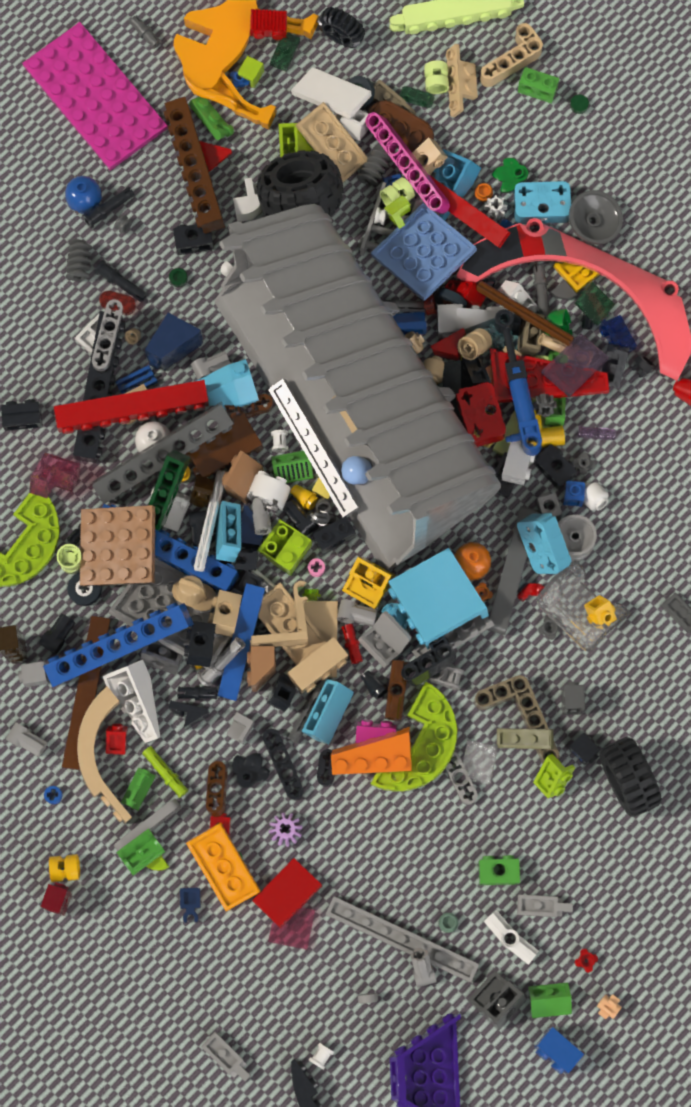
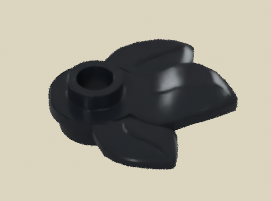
(249, 767)

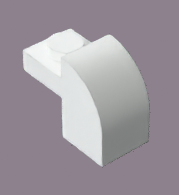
(247, 206)

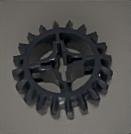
(341, 27)

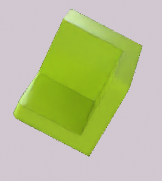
(251, 70)
(397, 210)

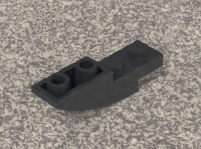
(303, 1086)

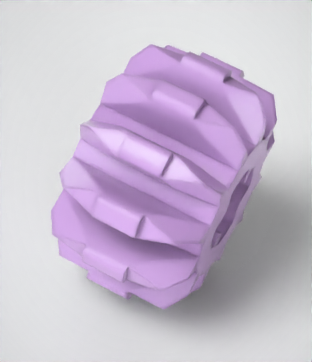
(284, 836)

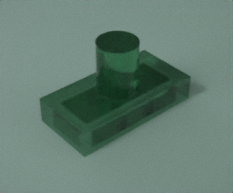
(285, 52)

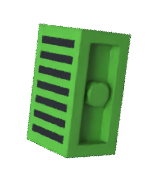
(292, 466)

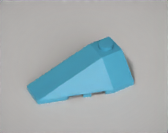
(231, 385)

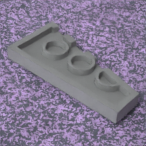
(460, 635)

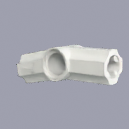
(500, 928)

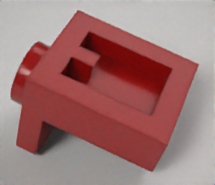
(116, 739)

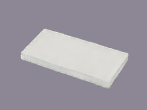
(336, 93)

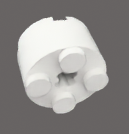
(270, 490)

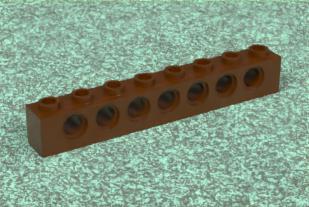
(212, 219)

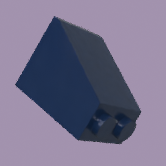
(172, 342)

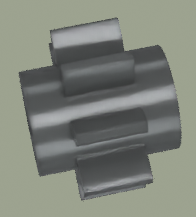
(544, 405)

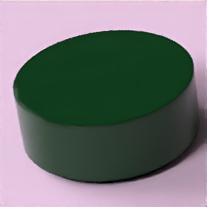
(579, 104)
(178, 277)

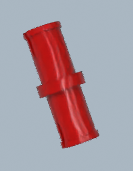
(352, 643)

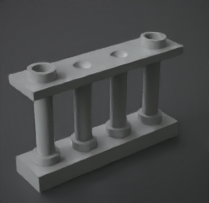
(364, 242)

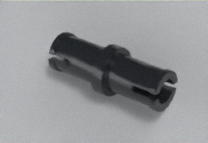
(197, 692)

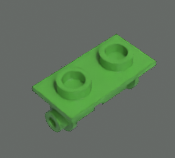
(138, 789)

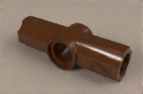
(395, 703)

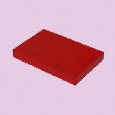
(287, 893)

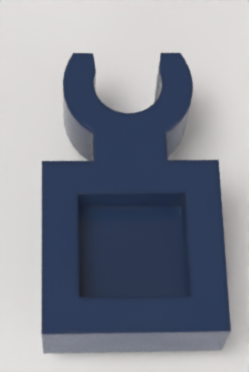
(190, 900)

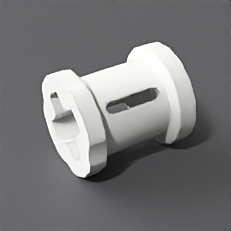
(279, 441)
(321, 1056)

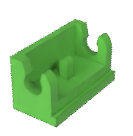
(140, 852)

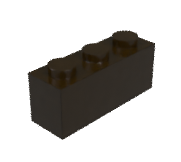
(12, 644)

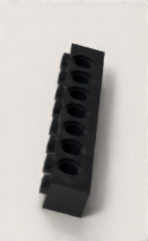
(92, 452)

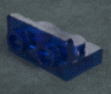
(617, 332)

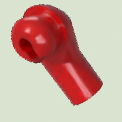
(530, 589)

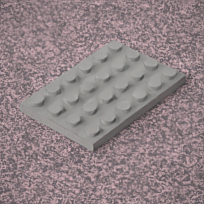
(143, 599)

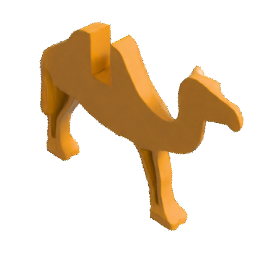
(229, 35)

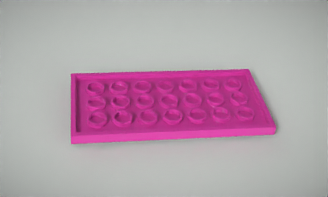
(95, 96)

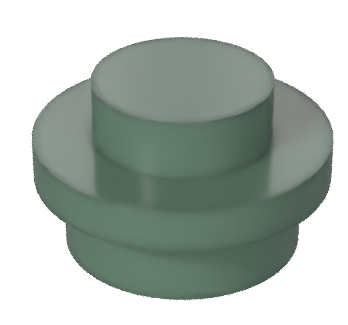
(448, 922)

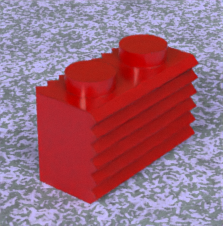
(268, 24)

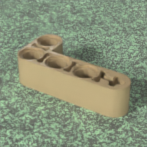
(490, 77)

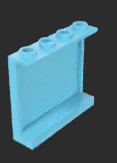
(436, 597)

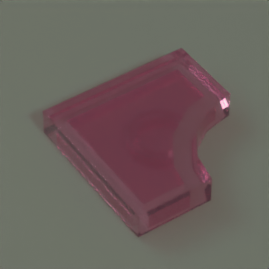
(295, 932)

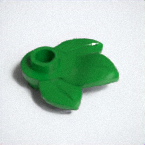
(508, 176)

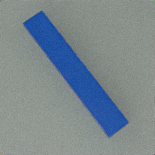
(244, 629)

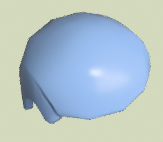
(354, 470)

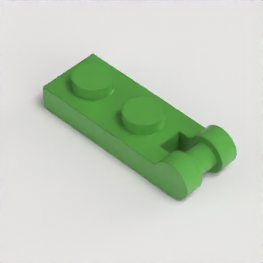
(211, 118)

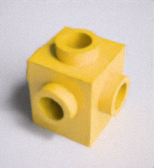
(600, 611)

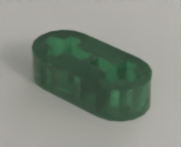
(417, 97)

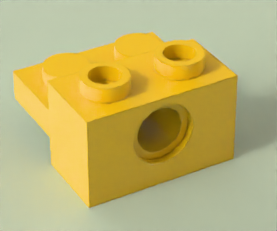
(372, 574)

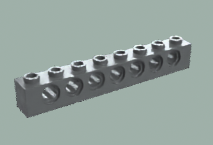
(110, 494)

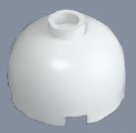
(149, 434)

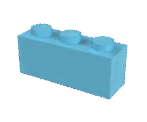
(228, 531)
(327, 711)

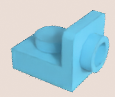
(393, 610)

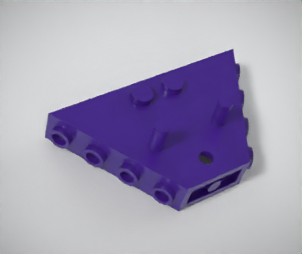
(429, 1068)

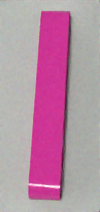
(413, 168)

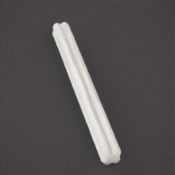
(209, 523)

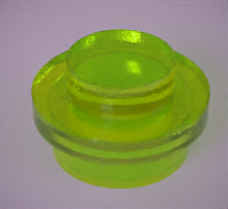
(311, 594)

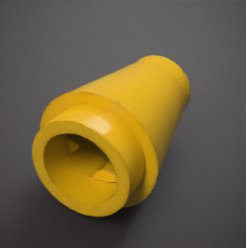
(304, 497)

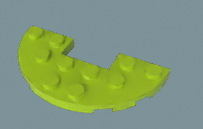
(36, 543)
(432, 747)

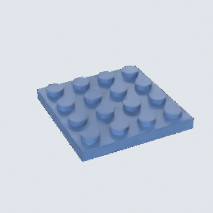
(423, 252)

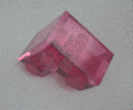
(54, 472)

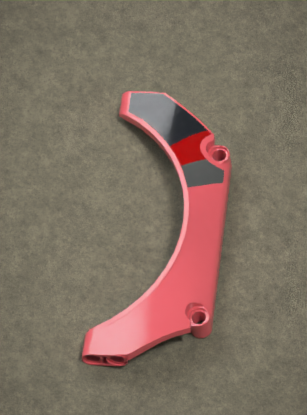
(662, 311)

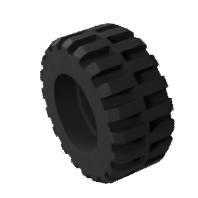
(630, 776)

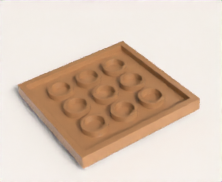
(117, 546)

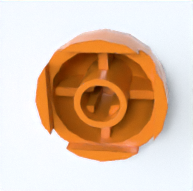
(474, 560)

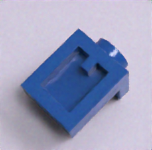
(574, 493)

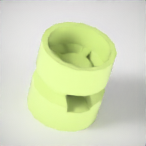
(436, 77)
(398, 188)
(69, 558)

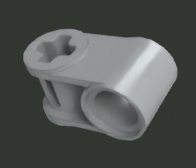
(446, 677)

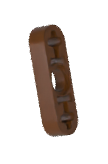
(261, 409)
(221, 795)

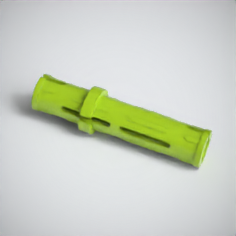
(171, 778)

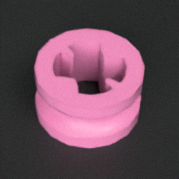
(320, 571)

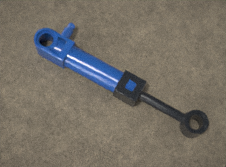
(517, 381)

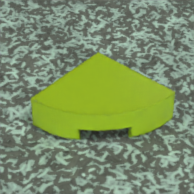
(158, 864)

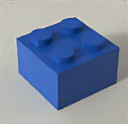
(558, 1051)

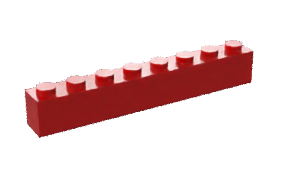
(131, 406)

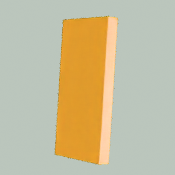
(223, 866)

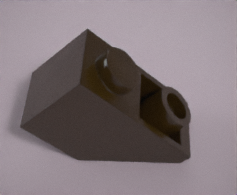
(202, 491)

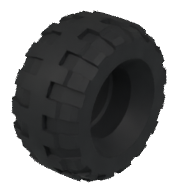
(299, 181)

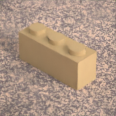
(318, 666)

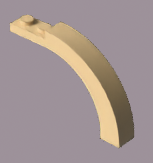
(91, 722)

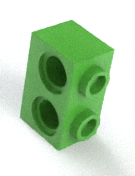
(538, 85)

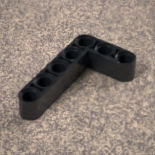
(434, 655)

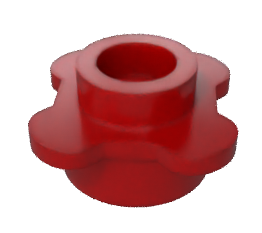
(592, 959)

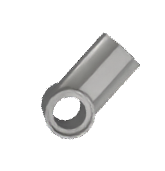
(204, 367)
(352, 612)
(23, 738)
(423, 970)

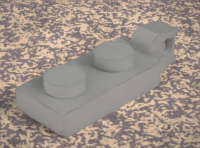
(542, 906)
(225, 1056)

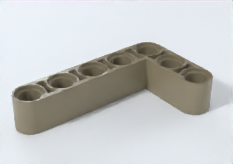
(518, 696)

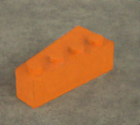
(375, 755)

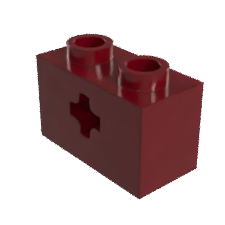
(56, 898)

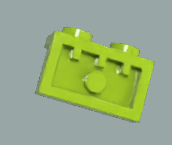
(553, 777)

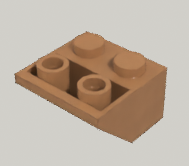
(240, 476)
(263, 666)

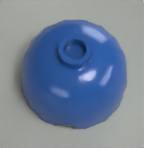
(83, 194)

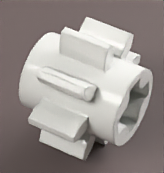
(491, 209)

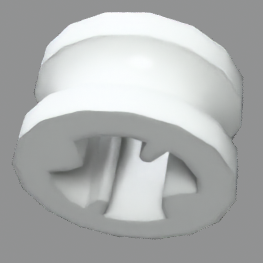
(380, 216)

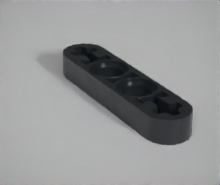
(281, 765)

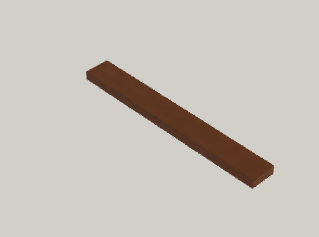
(85, 694)

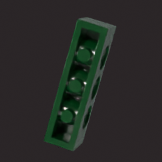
(168, 485)

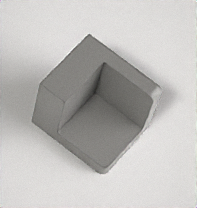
(240, 728)

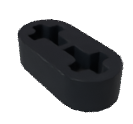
(322, 767)

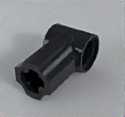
(299, 517)
(196, 524)
(55, 637)

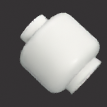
(595, 496)

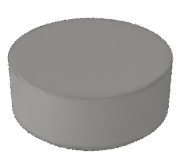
(367, 998)

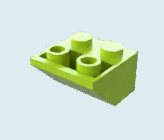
(291, 139)
(285, 547)

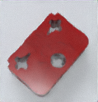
(475, 415)

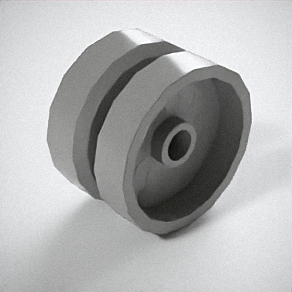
(581, 528)

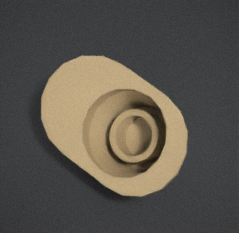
(193, 593)

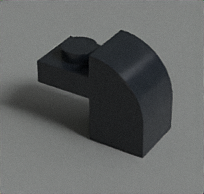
(282, 693)

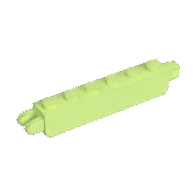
(449, 13)

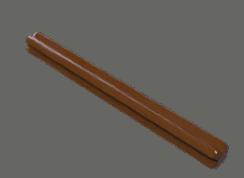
(525, 313)

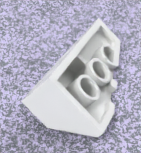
(135, 693)

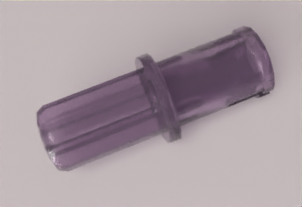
(596, 433)

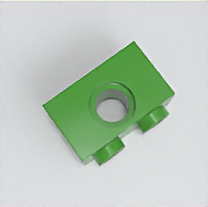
(511, 871)

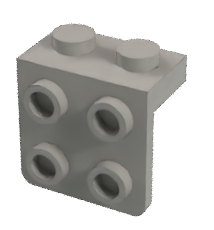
(385, 639)

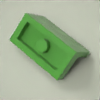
(550, 1000)

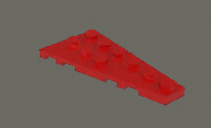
(536, 381)

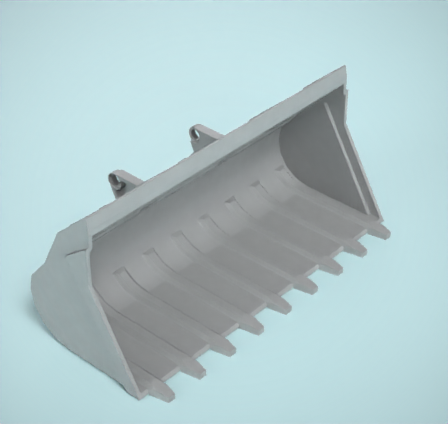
(322, 327)

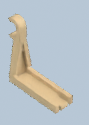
(286, 639)

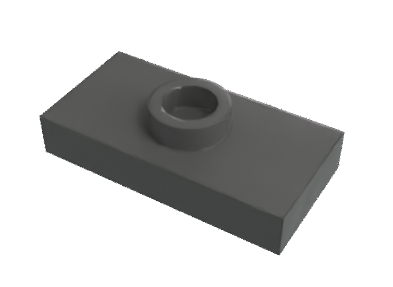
(679, 611)

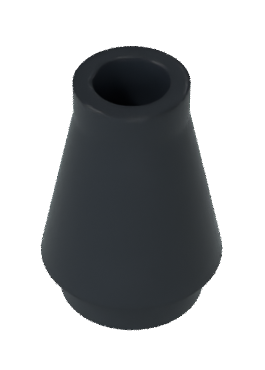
(374, 685)

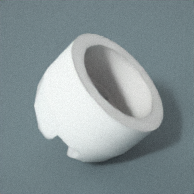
(226, 268)

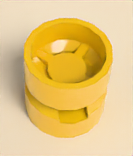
(69, 863)

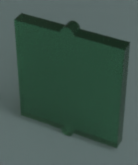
(594, 304)

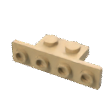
(461, 80)

